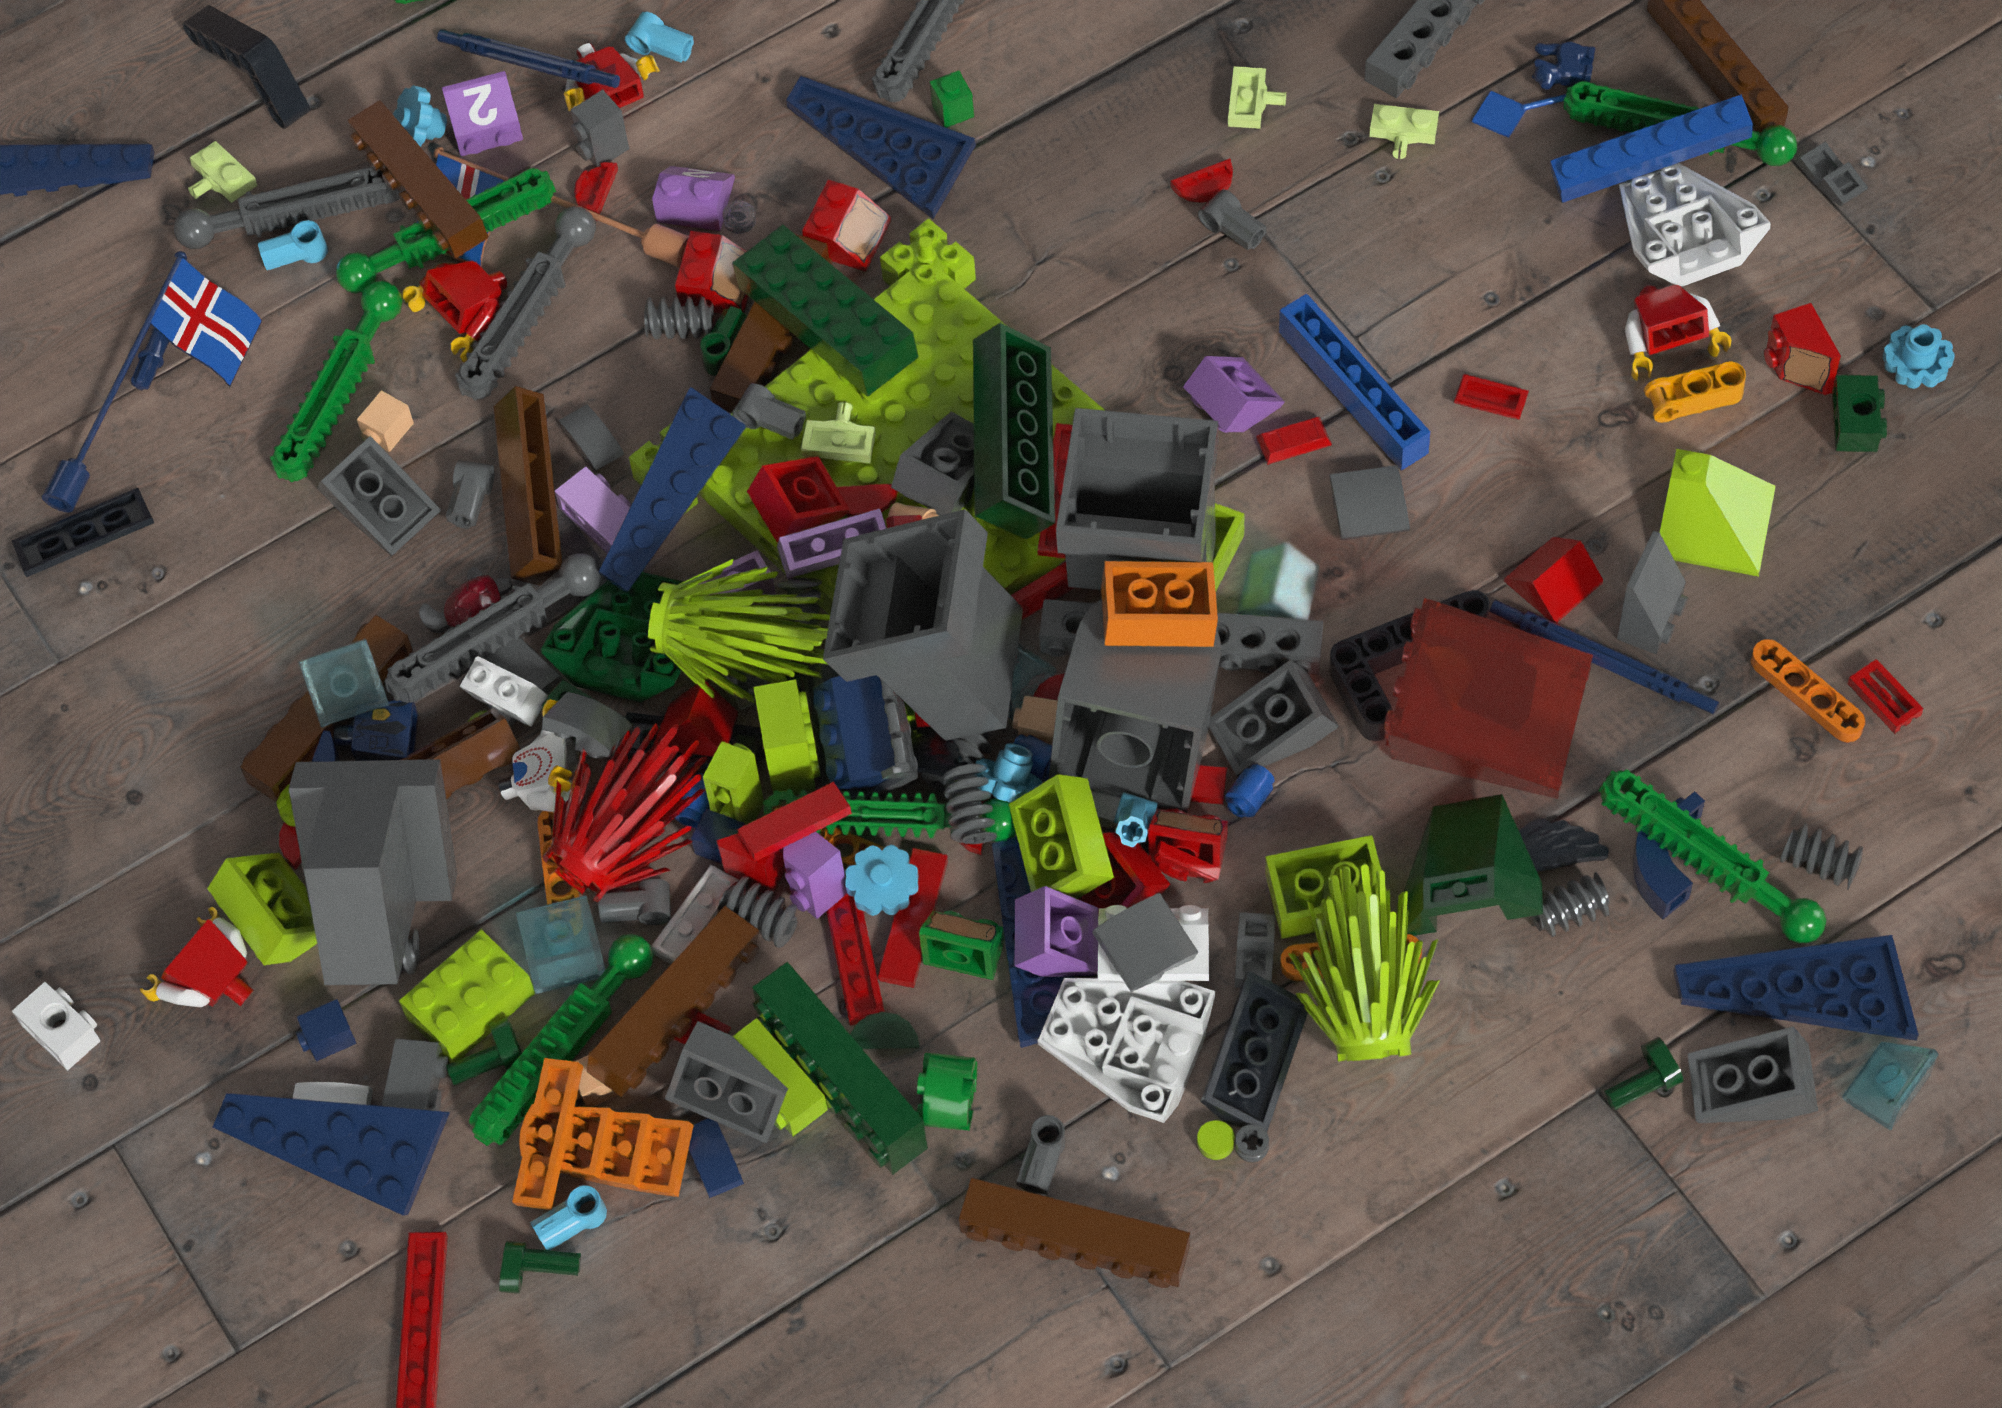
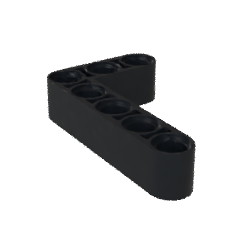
(254, 55)
(1368, 663)

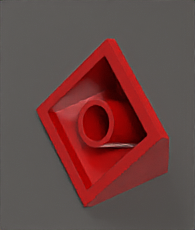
(1556, 577)
(699, 719)
(740, 863)

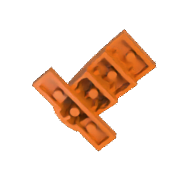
(594, 1143)

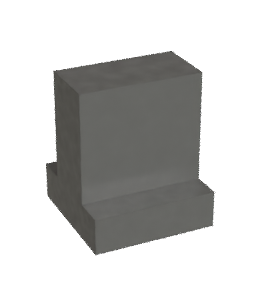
(1136, 492)
(927, 622)
(368, 851)

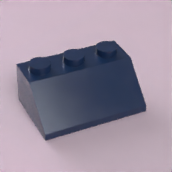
(854, 731)

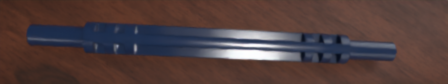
(528, 58)
(1606, 657)

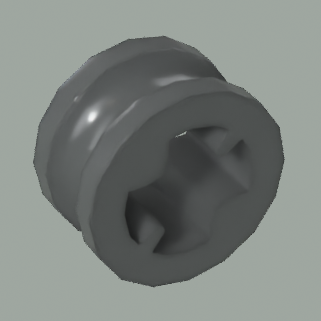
(1262, 1139)

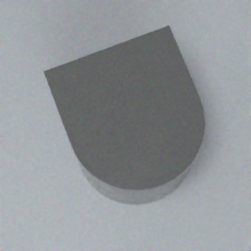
(1134, 715)

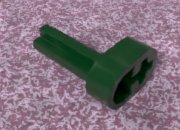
(503, 1053)
(1662, 1073)
(519, 1259)

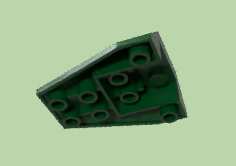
(607, 642)
(1471, 862)

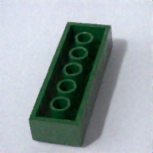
(825, 310)
(1013, 431)
(840, 1069)

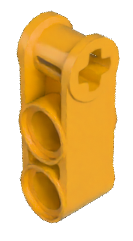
(1677, 394)

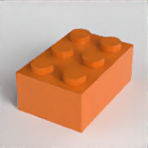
(1159, 604)

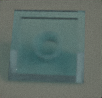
(1279, 584)
(343, 682)
(1890, 1081)

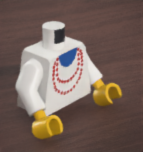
(539, 767)

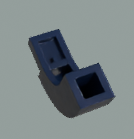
(1655, 873)

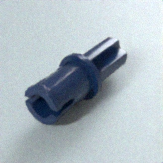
(149, 361)

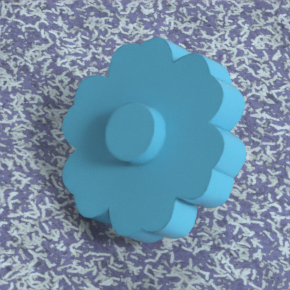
(419, 116)
(1918, 356)
(1010, 773)
(882, 880)

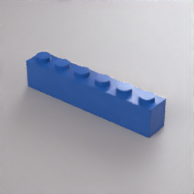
(1651, 148)
(1354, 382)

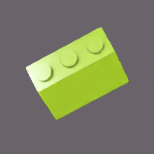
(266, 906)

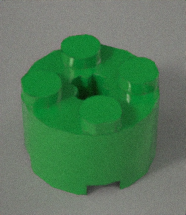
(947, 1091)

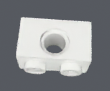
(503, 691)
(71, 1039)

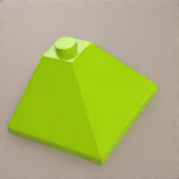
(1716, 514)

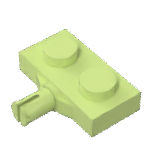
(1250, 97)
(1403, 126)
(220, 173)
(839, 438)

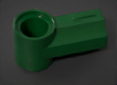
(720, 340)

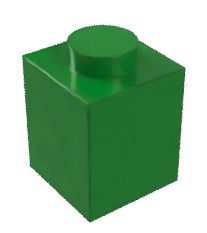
(952, 99)

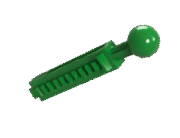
(1633, 112)
(415, 246)
(335, 383)
(900, 815)
(1800, 919)
(559, 1039)

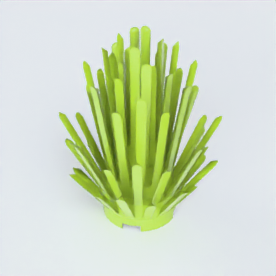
(732, 632)
(1372, 981)

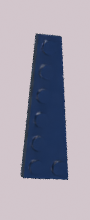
(84, 165)
(683, 465)
(1031, 993)

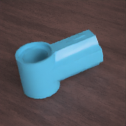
(652, 35)
(303, 243)
(1134, 818)
(566, 1220)

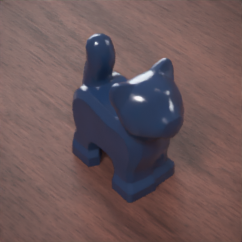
(1571, 67)

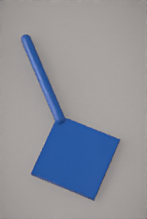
(1504, 114)

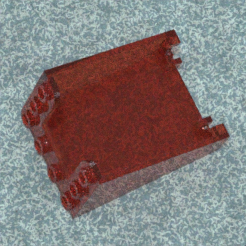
(1486, 701)

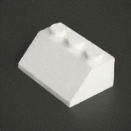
(1195, 924)

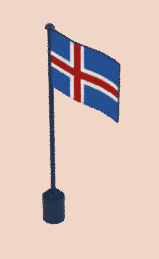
(197, 321)

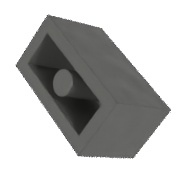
(599, 129)
(415, 1075)

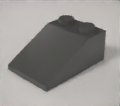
(939, 466)
(378, 497)
(1652, 598)
(1273, 719)
(1753, 1079)
(726, 1083)

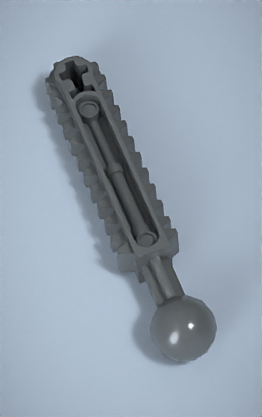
(913, 48)
(287, 206)
(524, 304)
(489, 630)

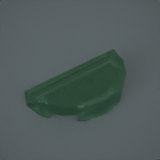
(885, 1031)

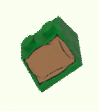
(962, 944)

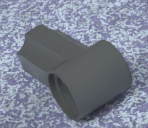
(1226, 215)
(761, 409)
(470, 486)
(644, 903)
(1041, 1157)

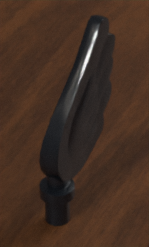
(933, 752)
(1560, 844)

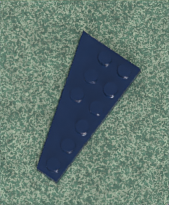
(900, 149)
(1826, 985)
(355, 1146)

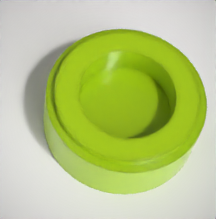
(1215, 1140)

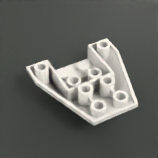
(1688, 224)
(1128, 1042)

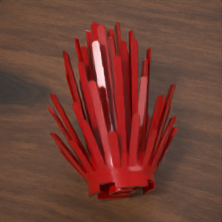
(622, 815)

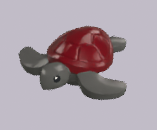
(465, 601)

